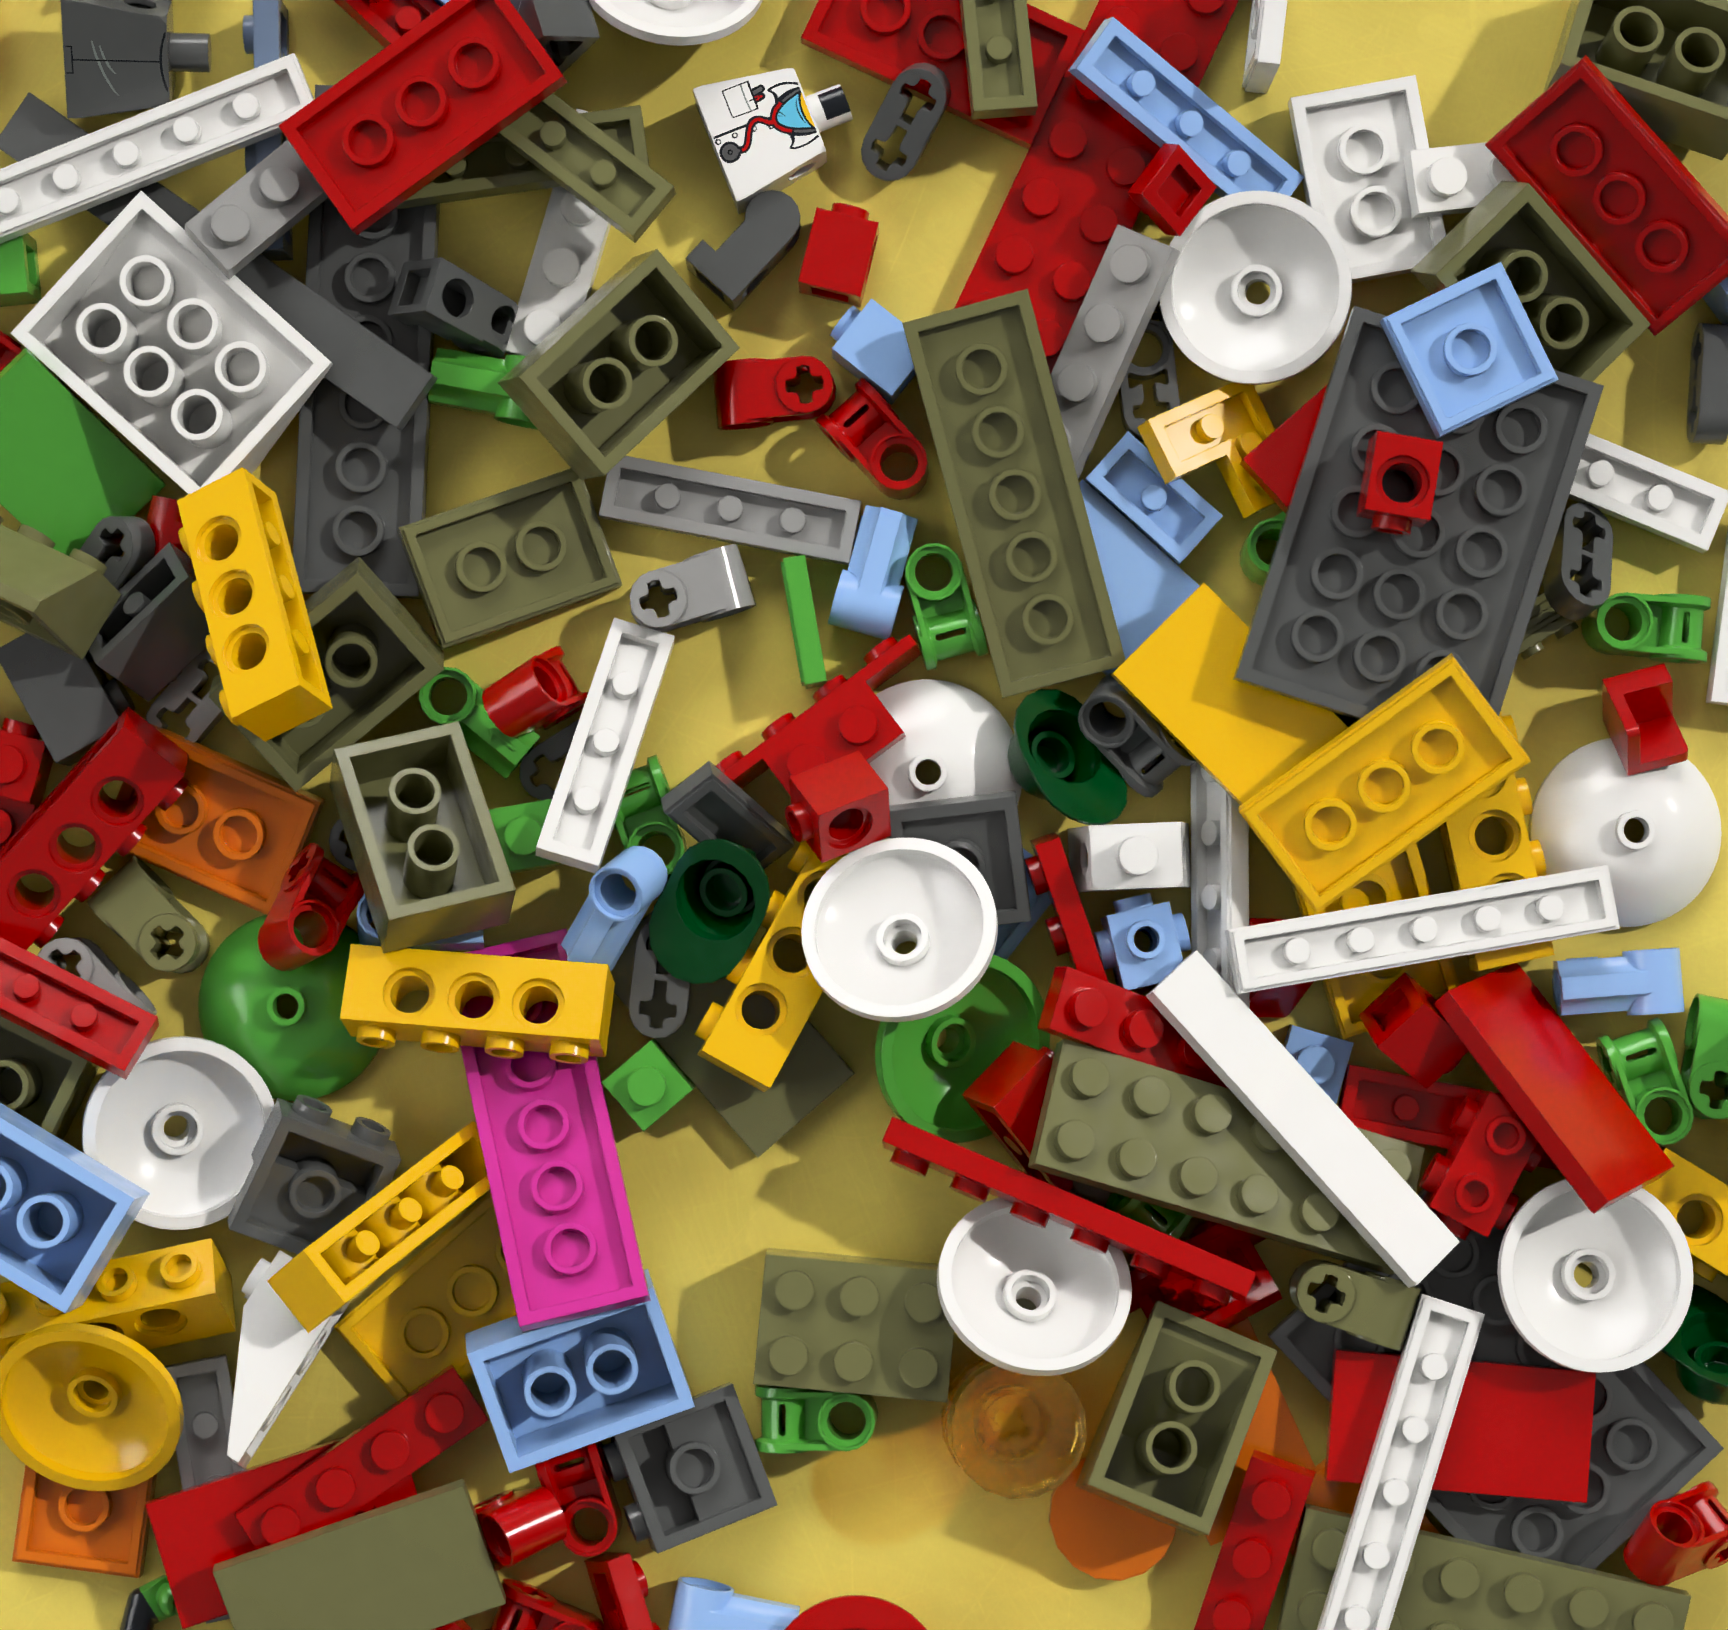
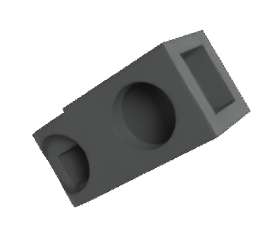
(750, 251)
(454, 306)

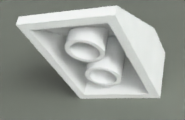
(270, 1361)

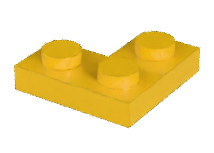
(1210, 430)

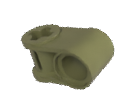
(143, 911)
(1364, 1303)

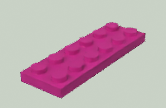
(553, 1171)

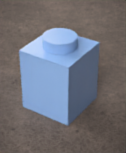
(874, 348)

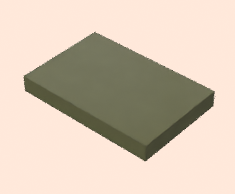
(509, 558)

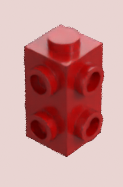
(1482, 1166)

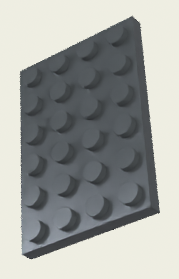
(1370, 611)
(1640, 1440)

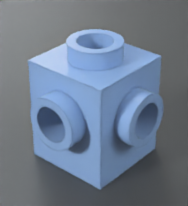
(1117, 948)

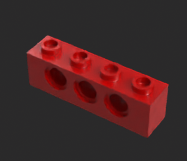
(126, 753)

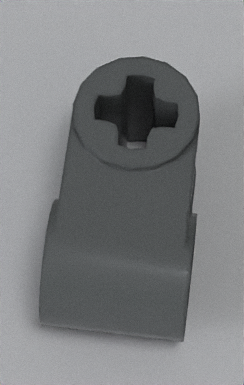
(1131, 741)

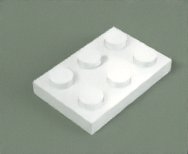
(1355, 174)

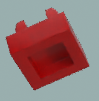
(1171, 189)

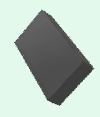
(716, 808)

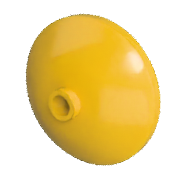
(88, 1407)

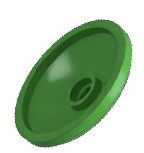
(292, 1055)
(928, 1081)

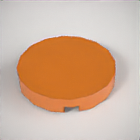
(1103, 1535)

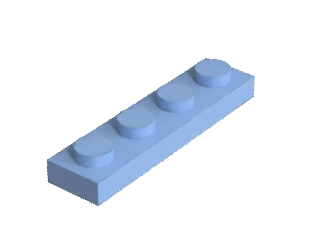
(1178, 112)

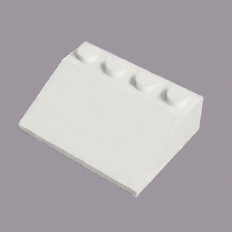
(173, 349)

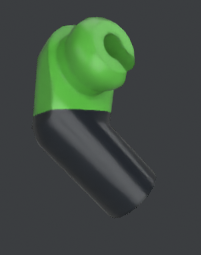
(149, 1605)

